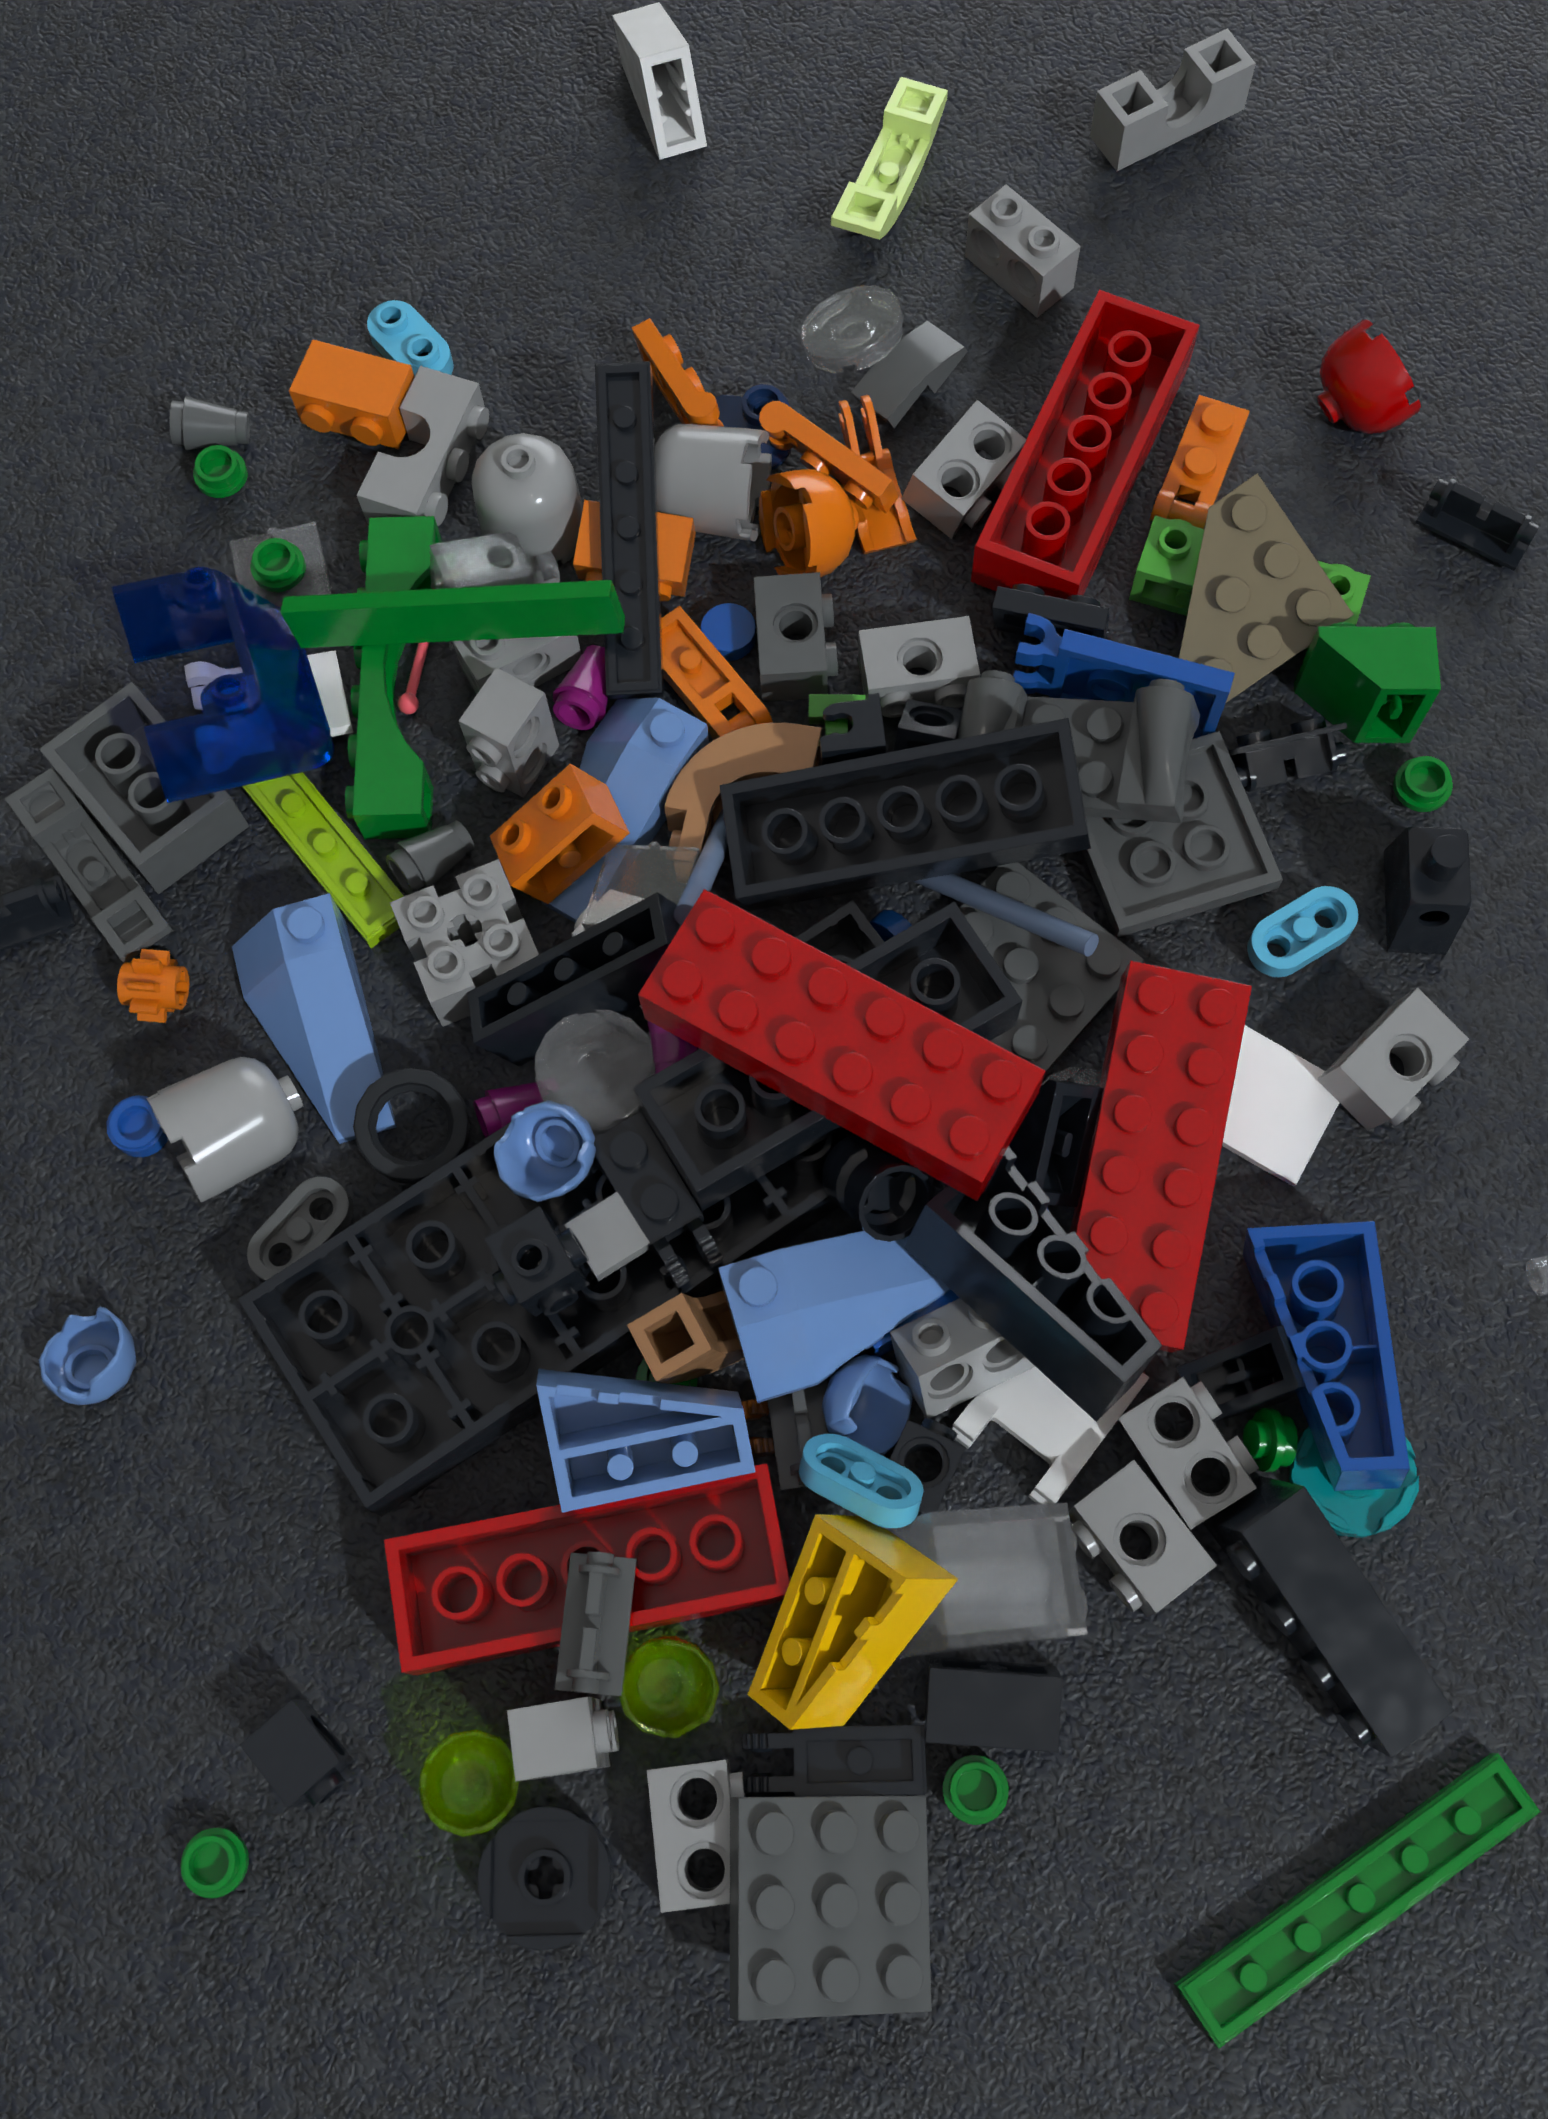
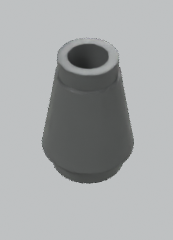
(205, 424)
(428, 856)

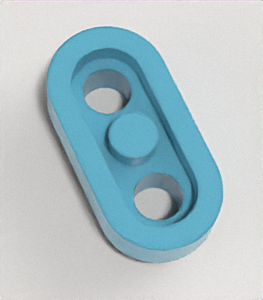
(404, 335)
(1298, 932)
(861, 1480)

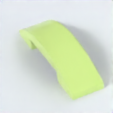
(894, 162)

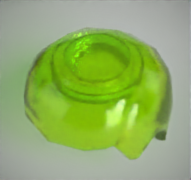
(669, 1686)
(468, 1782)

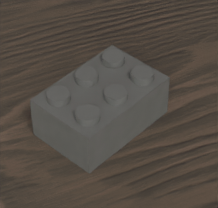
(116, 779)

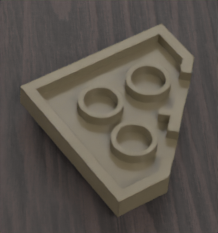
(1255, 589)

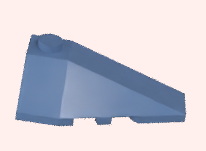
(638, 757)
(310, 1001)
(820, 1306)

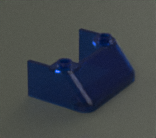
(251, 721)

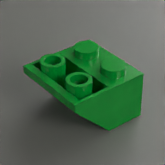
(1371, 679)

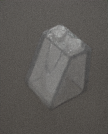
(1012, 1575)

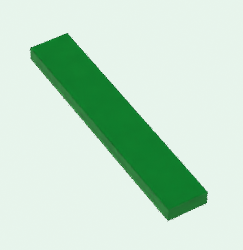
(454, 614)
(1356, 1899)

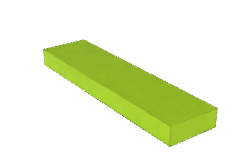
(329, 853)

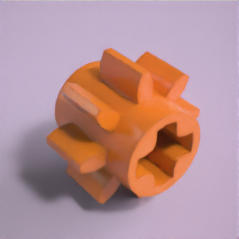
(153, 985)

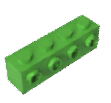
(1171, 560)

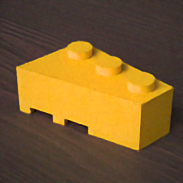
(844, 1620)

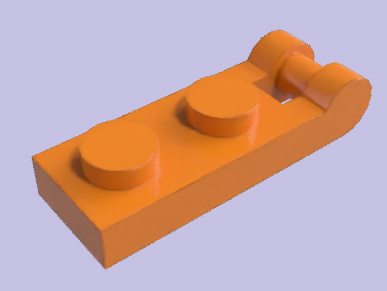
(679, 386)
(822, 452)
(1201, 461)
(705, 677)

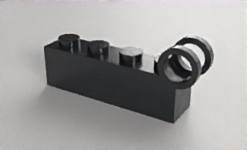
(583, 974)

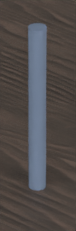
(704, 870)
(1014, 912)

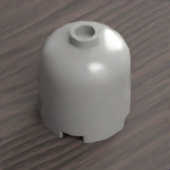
(713, 477)
(530, 491)
(229, 1121)

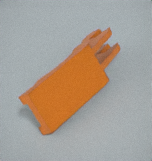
(875, 528)

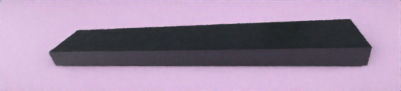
(630, 526)

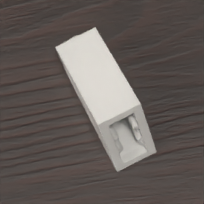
(661, 79)

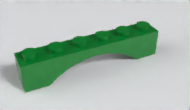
(390, 781)

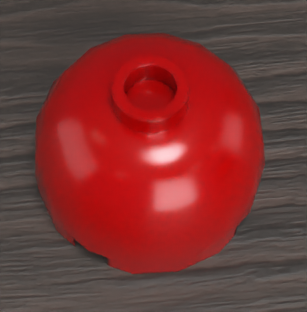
(1365, 382)

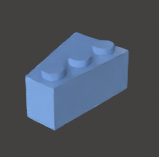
(637, 1436)

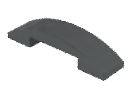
(89, 865)

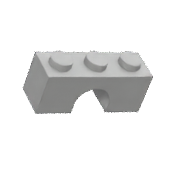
(1138, 120)
(445, 417)

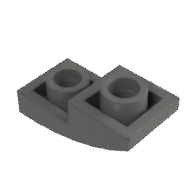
(917, 362)

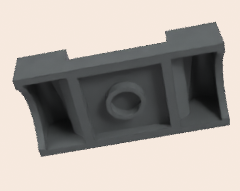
(1126, 752)

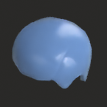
(545, 1151)
(88, 1358)
(867, 1403)

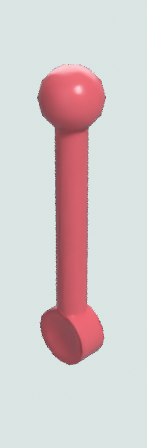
(408, 702)

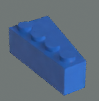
(1333, 1307)

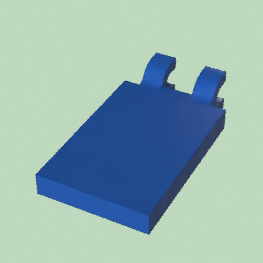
(1112, 671)

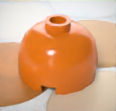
(807, 521)

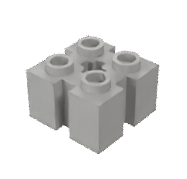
(441, 926)

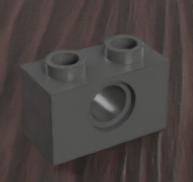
(789, 607)

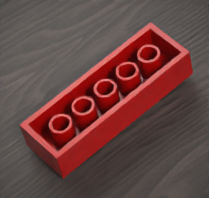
(1085, 449)
(841, 1043)
(1160, 1138)
(503, 1580)

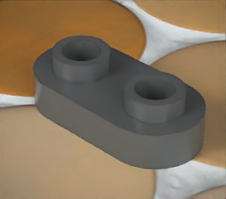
(295, 1225)

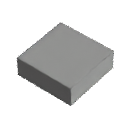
(609, 1236)

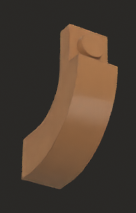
(734, 757)
(687, 1337)

